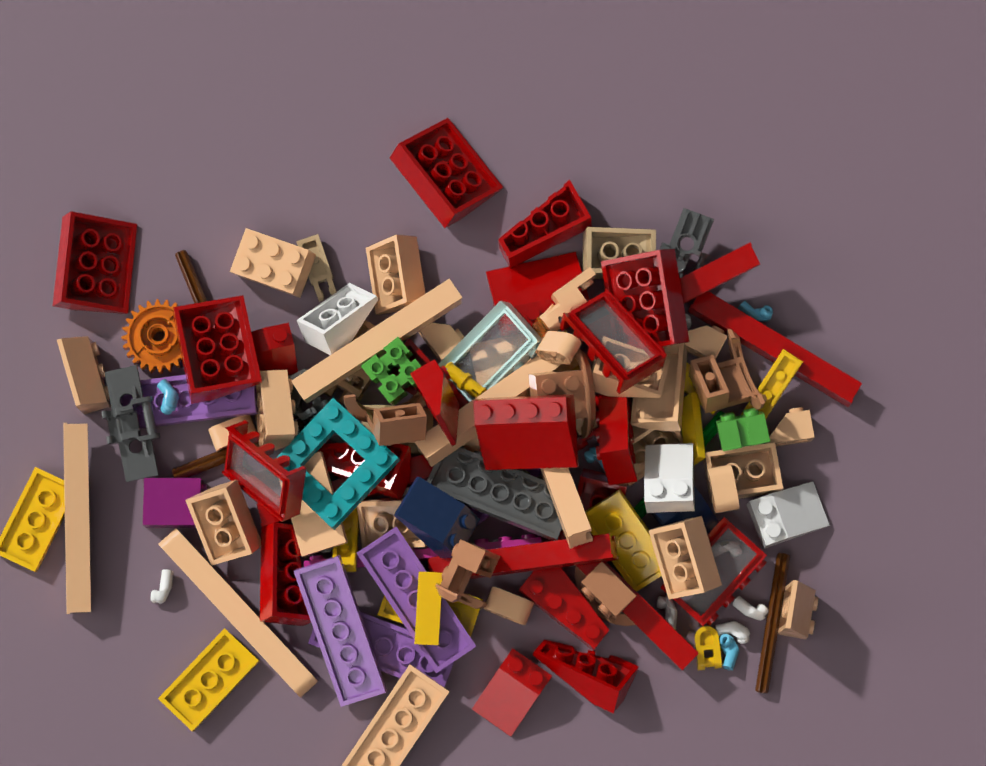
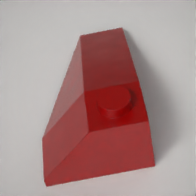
(275, 348)
(344, 460)
(595, 677)

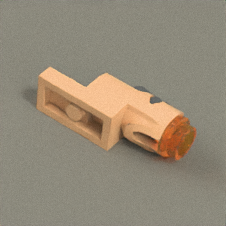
(566, 300)

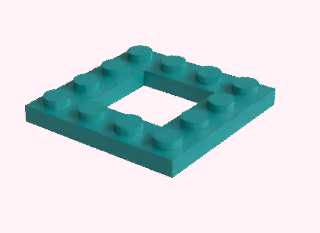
(364, 479)

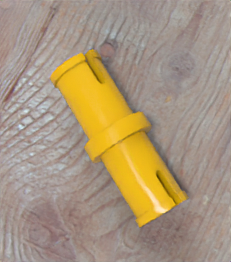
(464, 380)

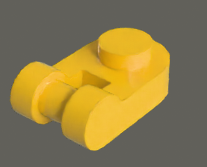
(707, 639)

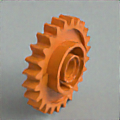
(141, 337)

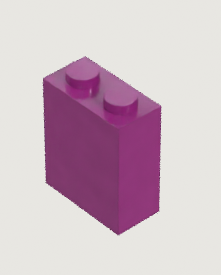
(165, 501)

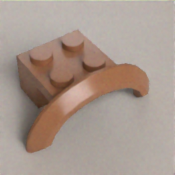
(724, 382)
(568, 383)
(394, 423)
(465, 560)
(605, 594)

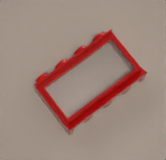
(615, 340)
(261, 475)
(735, 560)

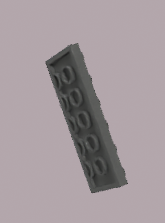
(503, 494)

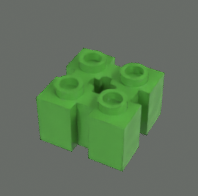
(380, 370)
(742, 430)

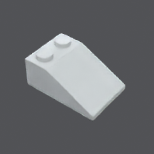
(337, 318)
(669, 478)
(787, 514)

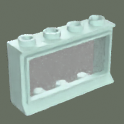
(495, 347)

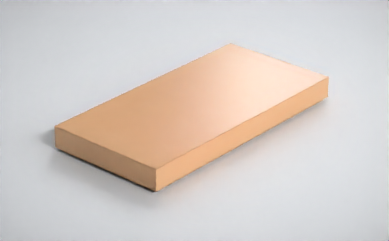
(310, 529)

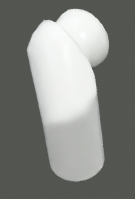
(165, 587)

